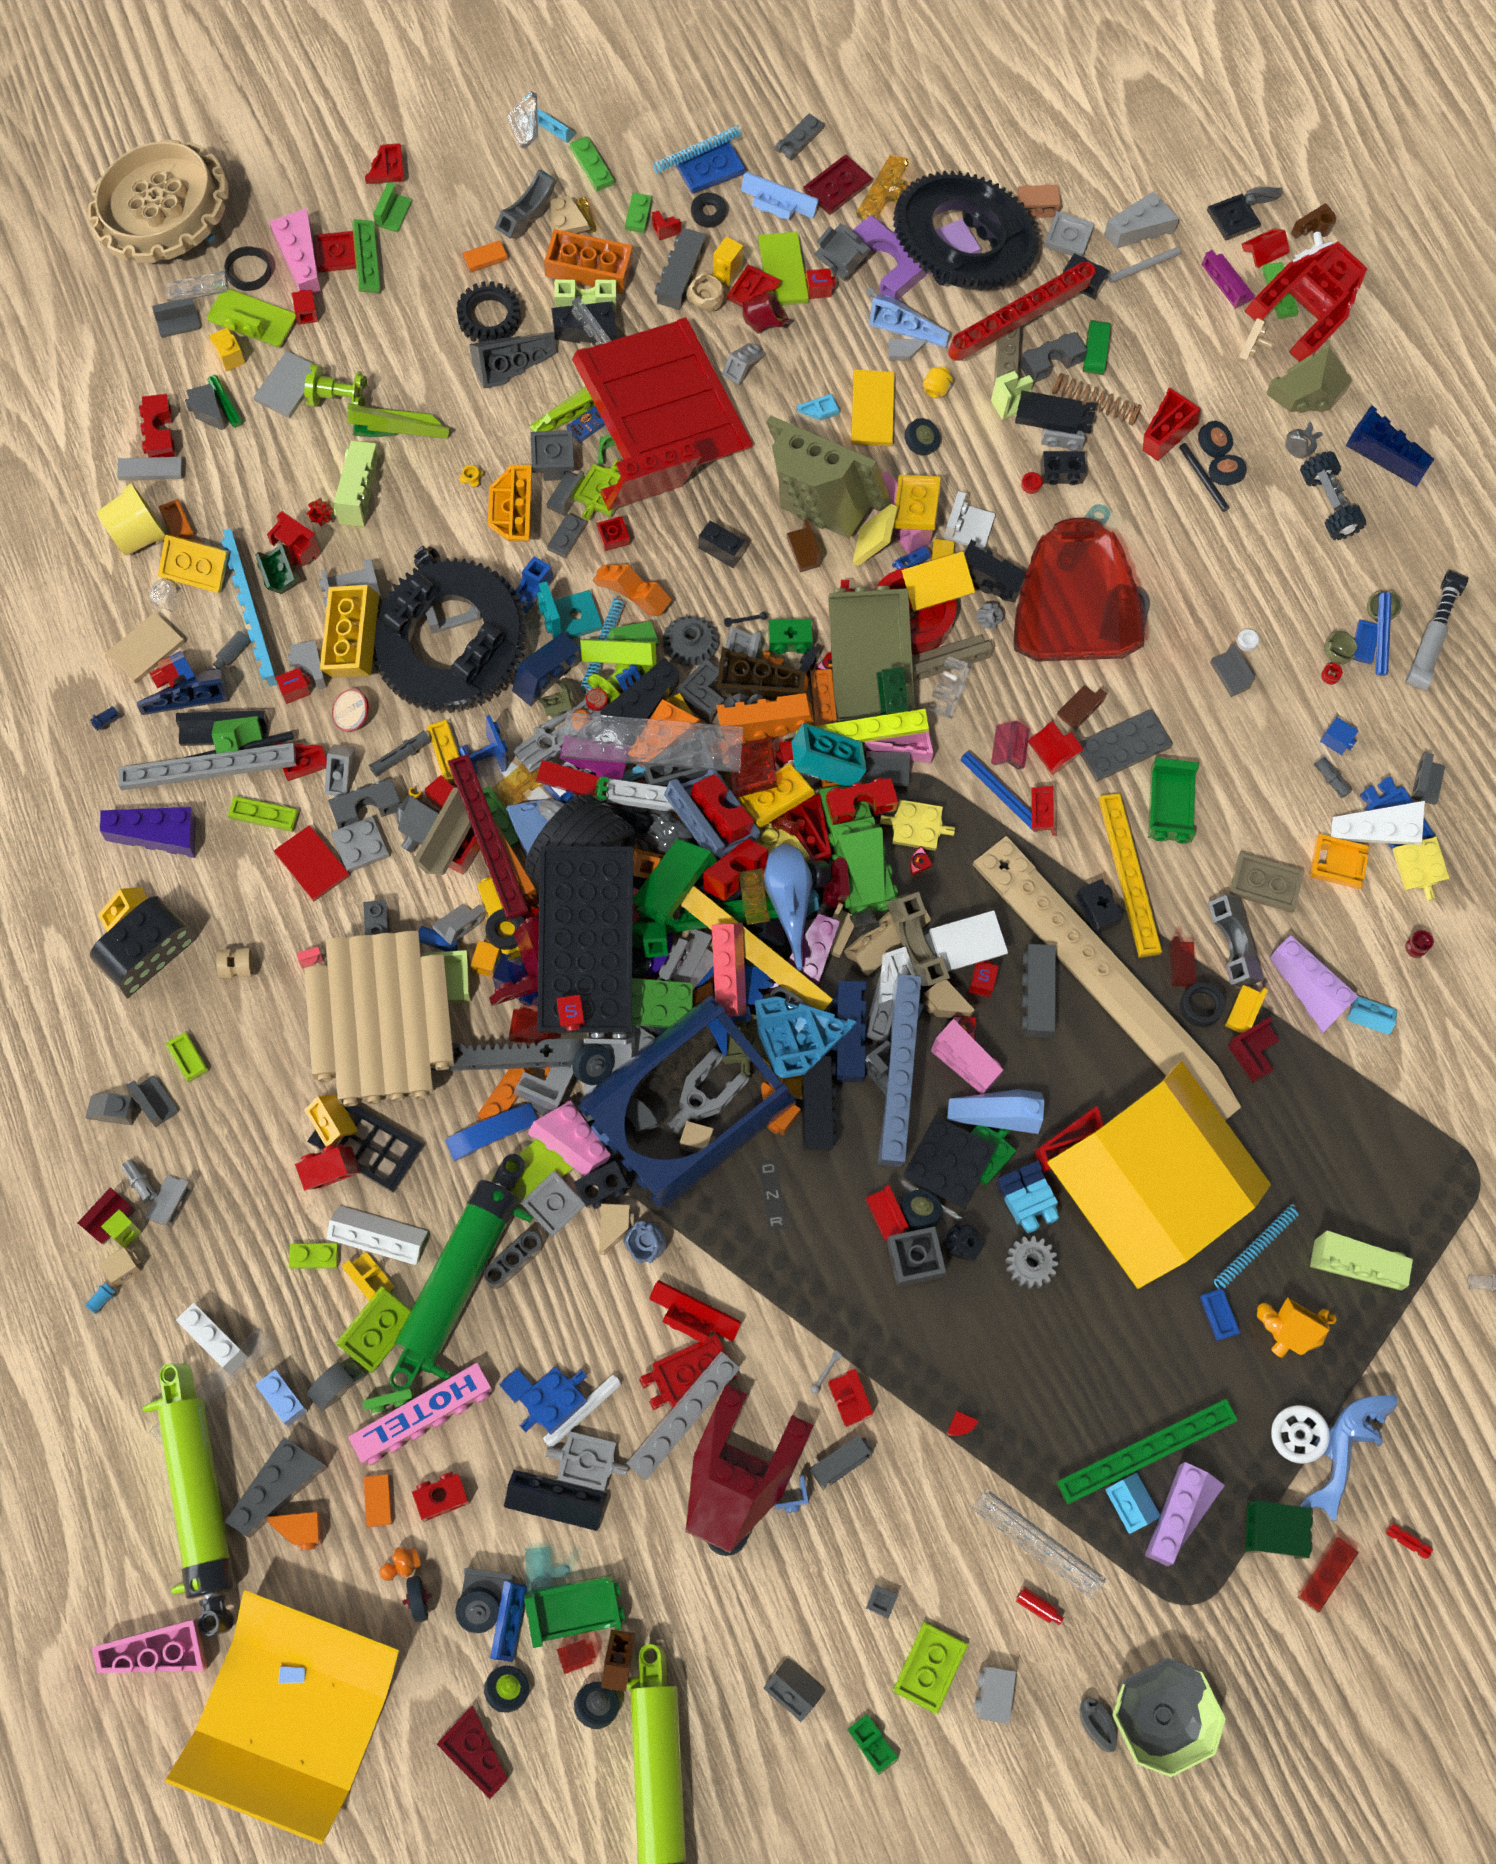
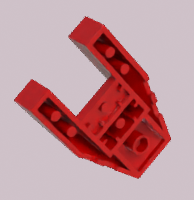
(1323, 285)

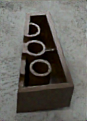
(750, 676)

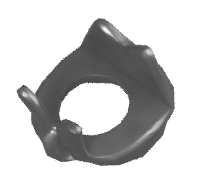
(1298, 445)

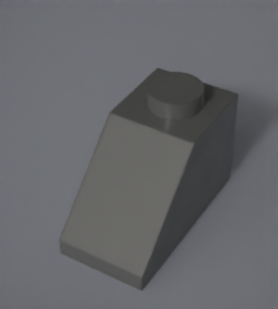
(204, 406)
(112, 1108)

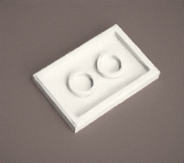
(969, 941)

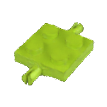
(590, 488)

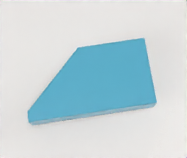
(819, 408)

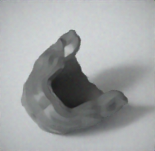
(666, 831)

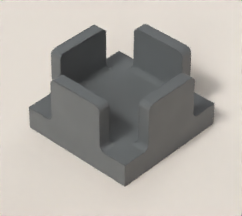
(841, 250)
(552, 453)

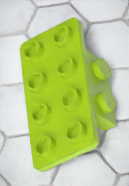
(251, 317)

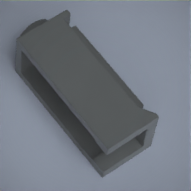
(841, 1461)

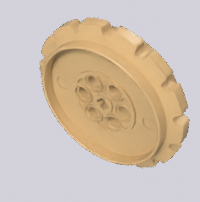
(158, 201)

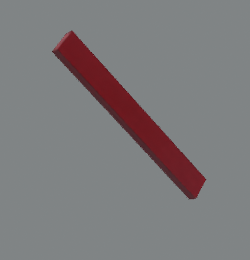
(488, 837)

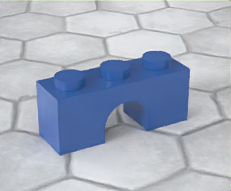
(533, 574)

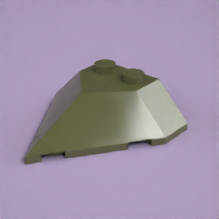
(1312, 383)

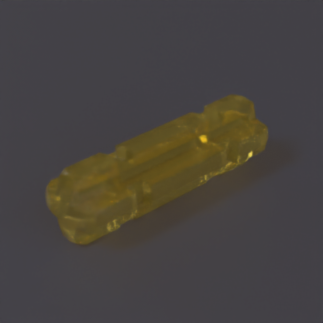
(584, 208)

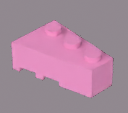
(917, 744)
(966, 1057)
(571, 1138)

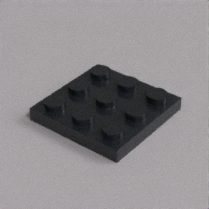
(950, 1162)

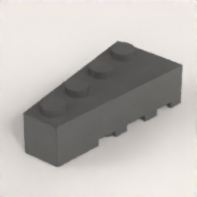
(276, 1484)

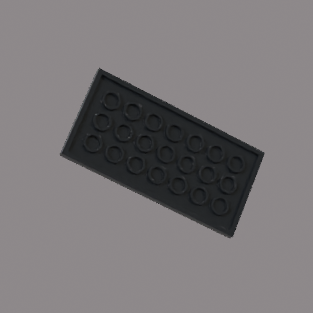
(586, 936)

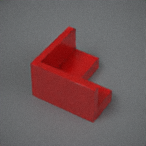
(1054, 748)

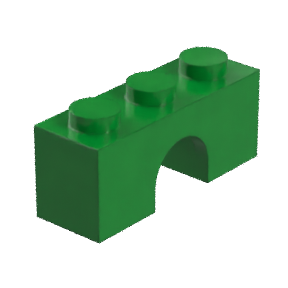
(651, 938)

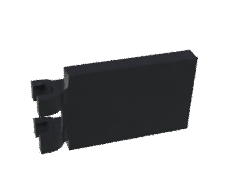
(1055, 413)

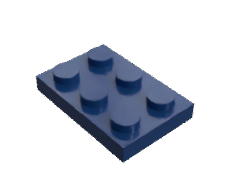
(710, 167)

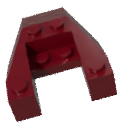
(731, 1486)

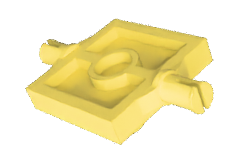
(917, 825)
(1421, 866)

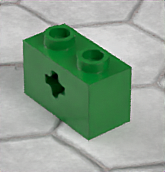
(782, 629)

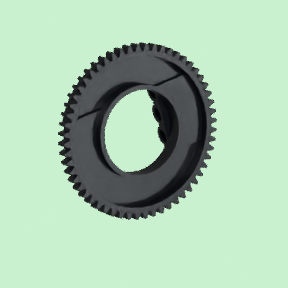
(985, 208)
(486, 658)

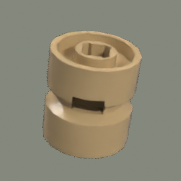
(242, 959)

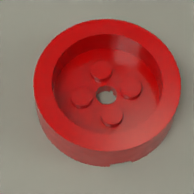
(931, 625)

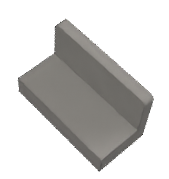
(459, 922)
(169, 1201)

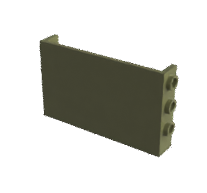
(867, 636)

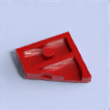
(386, 165)
(751, 284)
(308, 761)

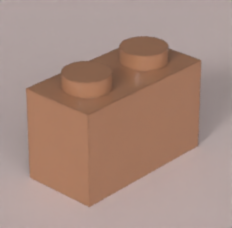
(1039, 199)

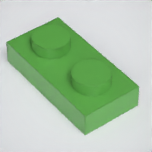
(638, 212)
(398, 1398)

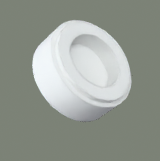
(1247, 640)

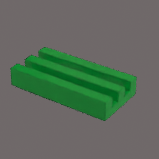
(601, 789)

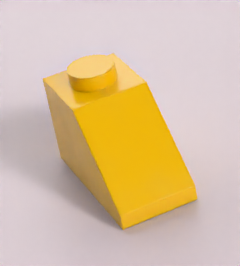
(120, 905)

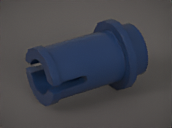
(104, 718)

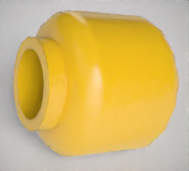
(937, 382)

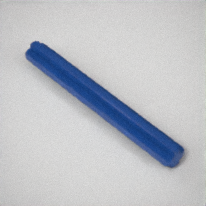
(998, 788)

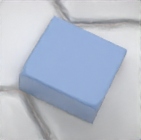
(291, 1675)

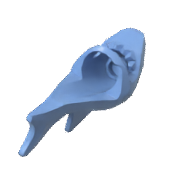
(789, 889)
(1349, 1427)

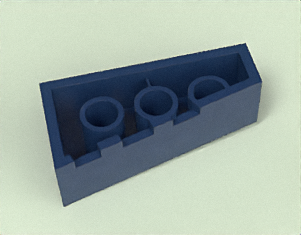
(850, 1049)

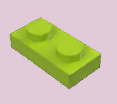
(313, 1256)

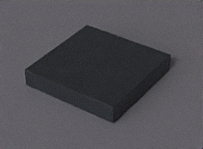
(1233, 217)

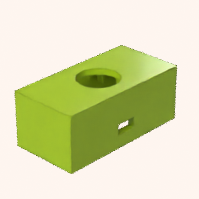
(121, 1229)

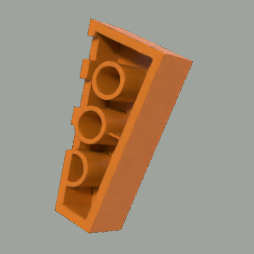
(768, 717)

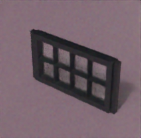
(379, 1148)

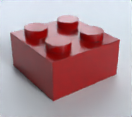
(613, 533)

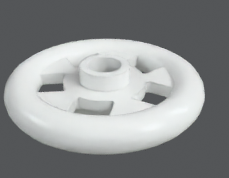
(1287, 1449)

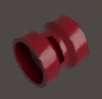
(1423, 940)

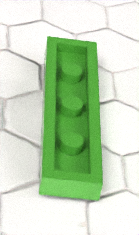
(366, 256)

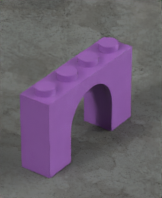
(906, 273)

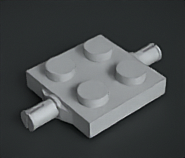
(586, 1461)

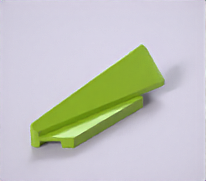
(564, 412)
(396, 421)

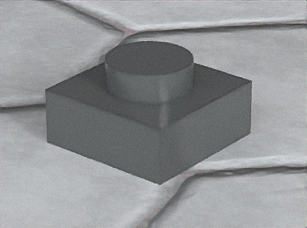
(881, 1601)

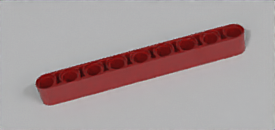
(1021, 311)

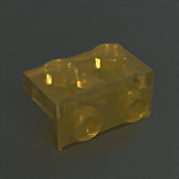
(515, 784)

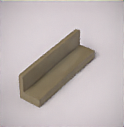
(966, 650)
(444, 837)

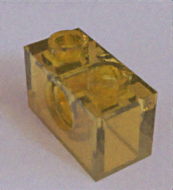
(754, 896)

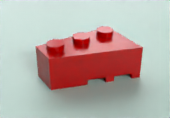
(1170, 424)
(1069, 1136)

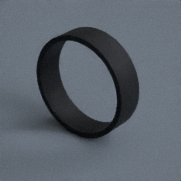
(247, 251)

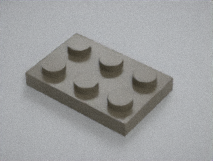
(1266, 882)

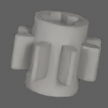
(989, 616)

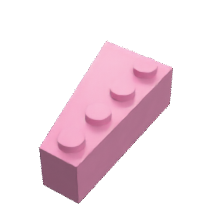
(162, 1649)

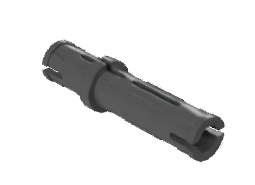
(408, 748)

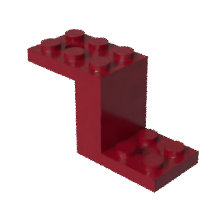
(528, 943)

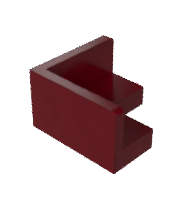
(1249, 1048)

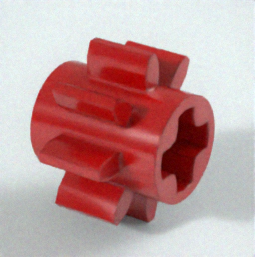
(320, 512)

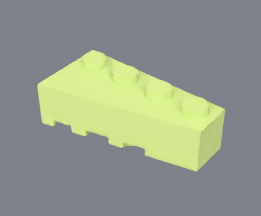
(356, 483)
(1361, 1261)

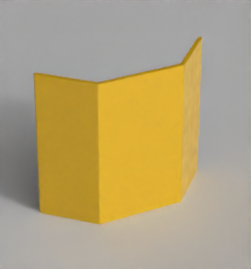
(1162, 1178)
(287, 1746)

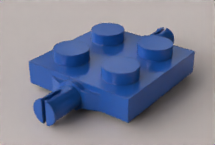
(553, 1400)

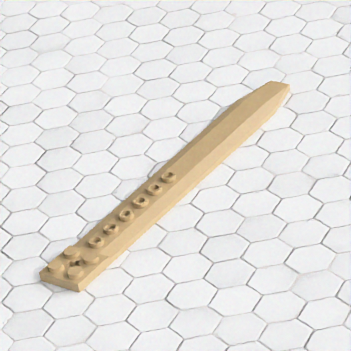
(1101, 971)

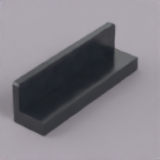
(197, 727)
(555, 1500)

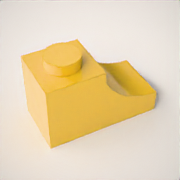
(227, 349)

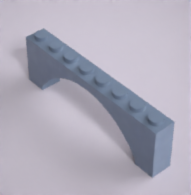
(898, 1096)

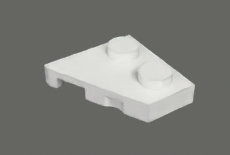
(893, 963)

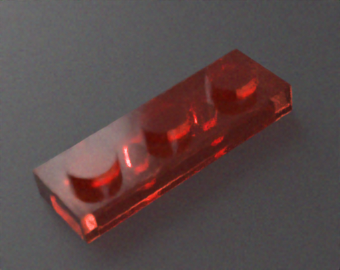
(1327, 1575)

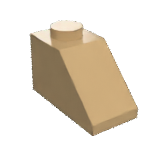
(946, 1001)
(614, 1225)

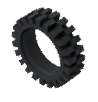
(481, 294)

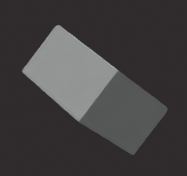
(547, 1092)

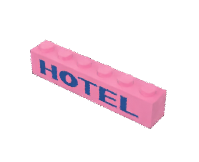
(420, 1414)

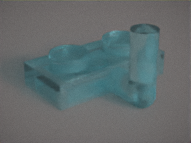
(539, 1569)

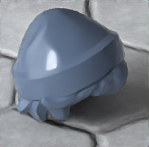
(645, 1241)

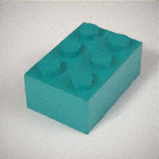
(828, 755)

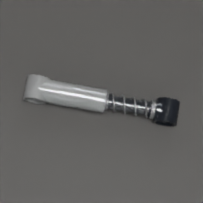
(1436, 631)

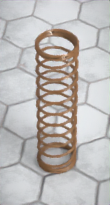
(1059, 382)

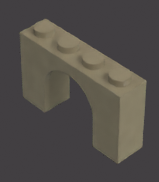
(906, 918)

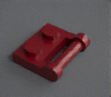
(838, 888)

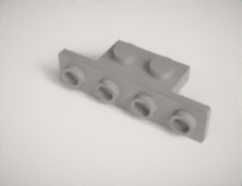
(676, 954)

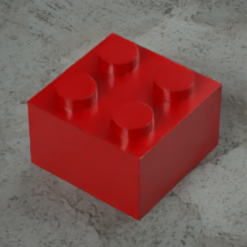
(327, 1167)

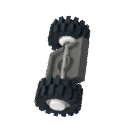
(1322, 471)

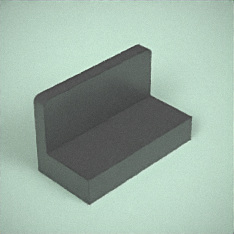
(176, 317)
(563, 496)
(1233, 671)
(888, 765)
(1428, 780)
(153, 1100)
(491, 1580)
(794, 1690)

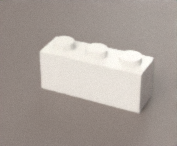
(212, 1338)

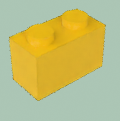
(727, 261)

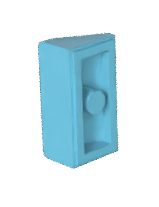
(555, 126)
(1372, 1015)

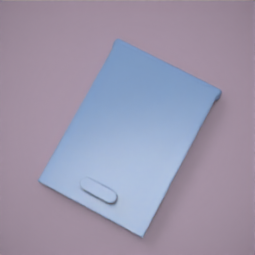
(527, 822)

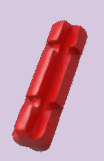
(1409, 1540)

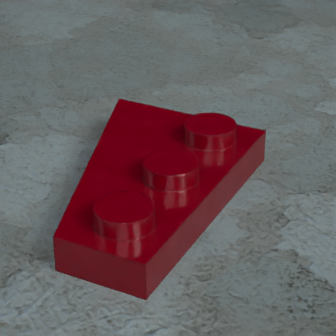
(473, 1753)

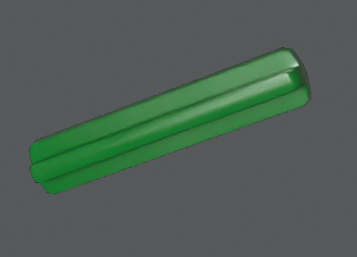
(225, 401)

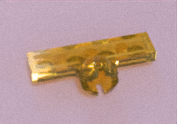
(885, 188)

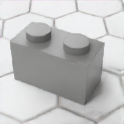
(995, 1695)

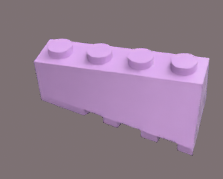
(1312, 983)
(1184, 1507)

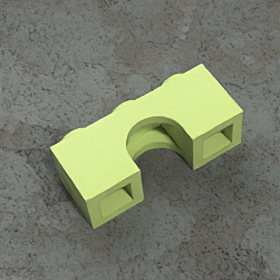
(567, 291)

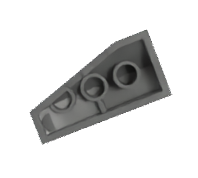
(505, 358)

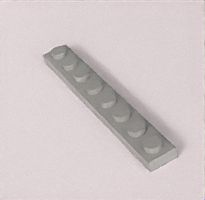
(207, 766)

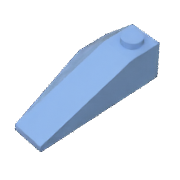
(898, 318)
(1005, 1110)

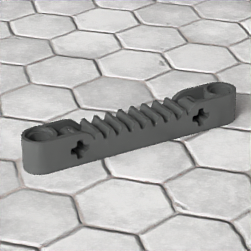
(515, 1057)

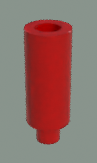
(1039, 1606)

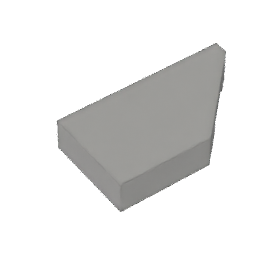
(904, 348)

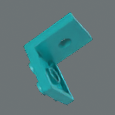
(558, 613)

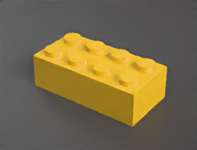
(349, 631)

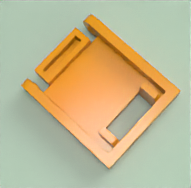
(1343, 861)

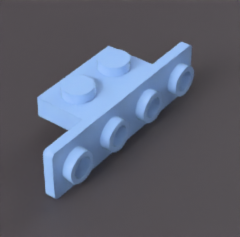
(778, 198)

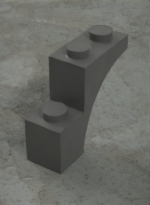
(531, 204)

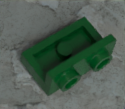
(277, 569)

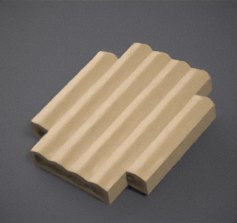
(378, 1018)

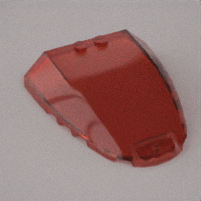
(1078, 597)

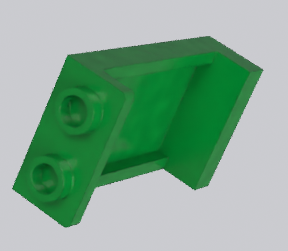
(1172, 800)
(672, 881)
(573, 1609)

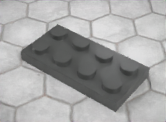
(1124, 745)

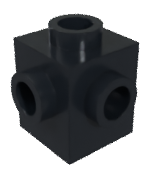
(964, 1242)

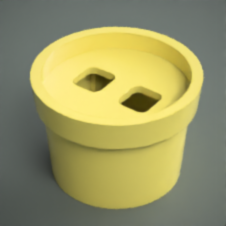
(131, 521)

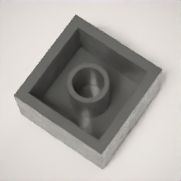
(916, 1257)

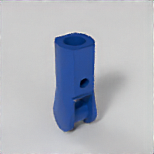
(913, 559)
(433, 939)

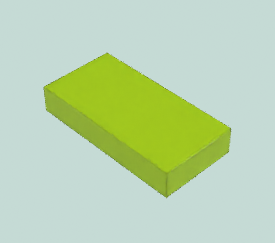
(186, 1057)

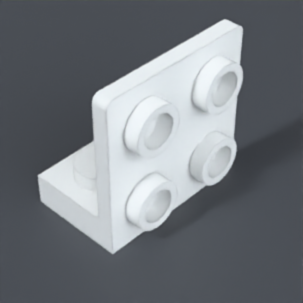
(968, 523)

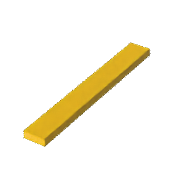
(1129, 875)
(758, 952)

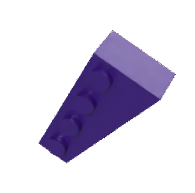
(152, 828)

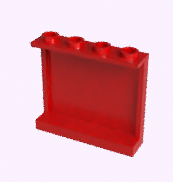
(652, 474)

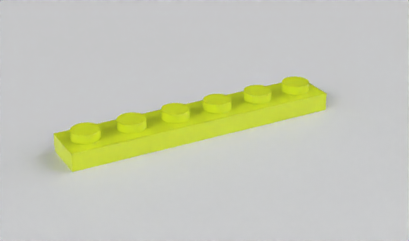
(881, 726)

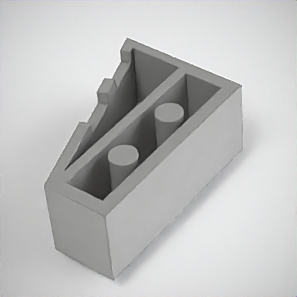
(1140, 221)

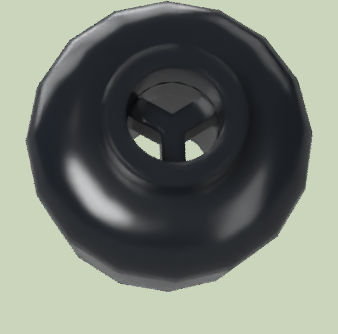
(820, 873)

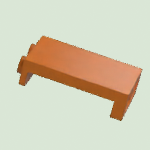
(526, 887)

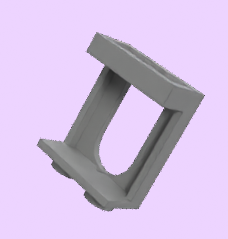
(438, 626)

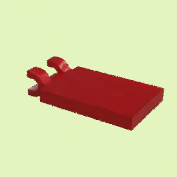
(680, 1371)

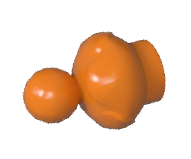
(404, 1564)

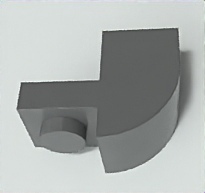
(334, 1383)

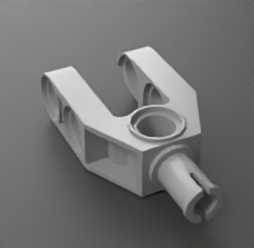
(708, 1107)

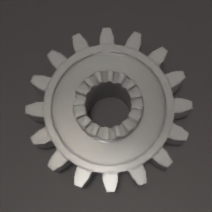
(1019, 1265)

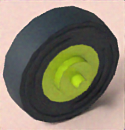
(506, 1689)

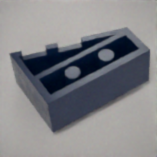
(545, 667)

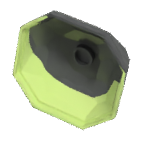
(1169, 1717)

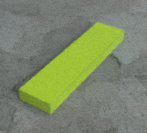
(618, 651)

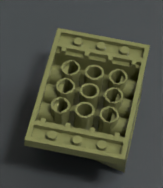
(824, 479)

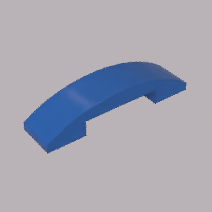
(491, 1131)

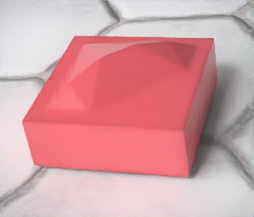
(309, 957)

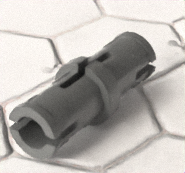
(1333, 777)

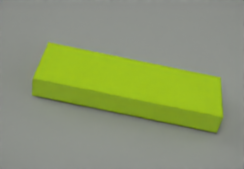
(263, 814)

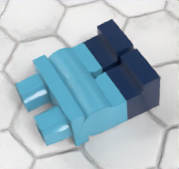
(1028, 1196)

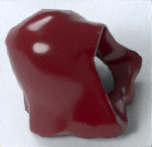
(764, 312)

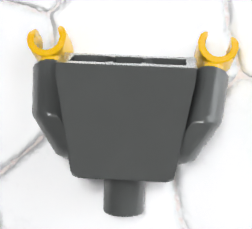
(415, 819)

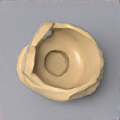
(706, 295)

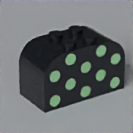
(141, 945)

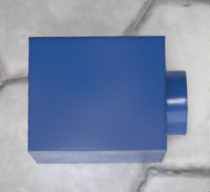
(1340, 736)

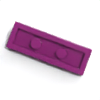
(1227, 279)

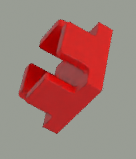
(298, 538)

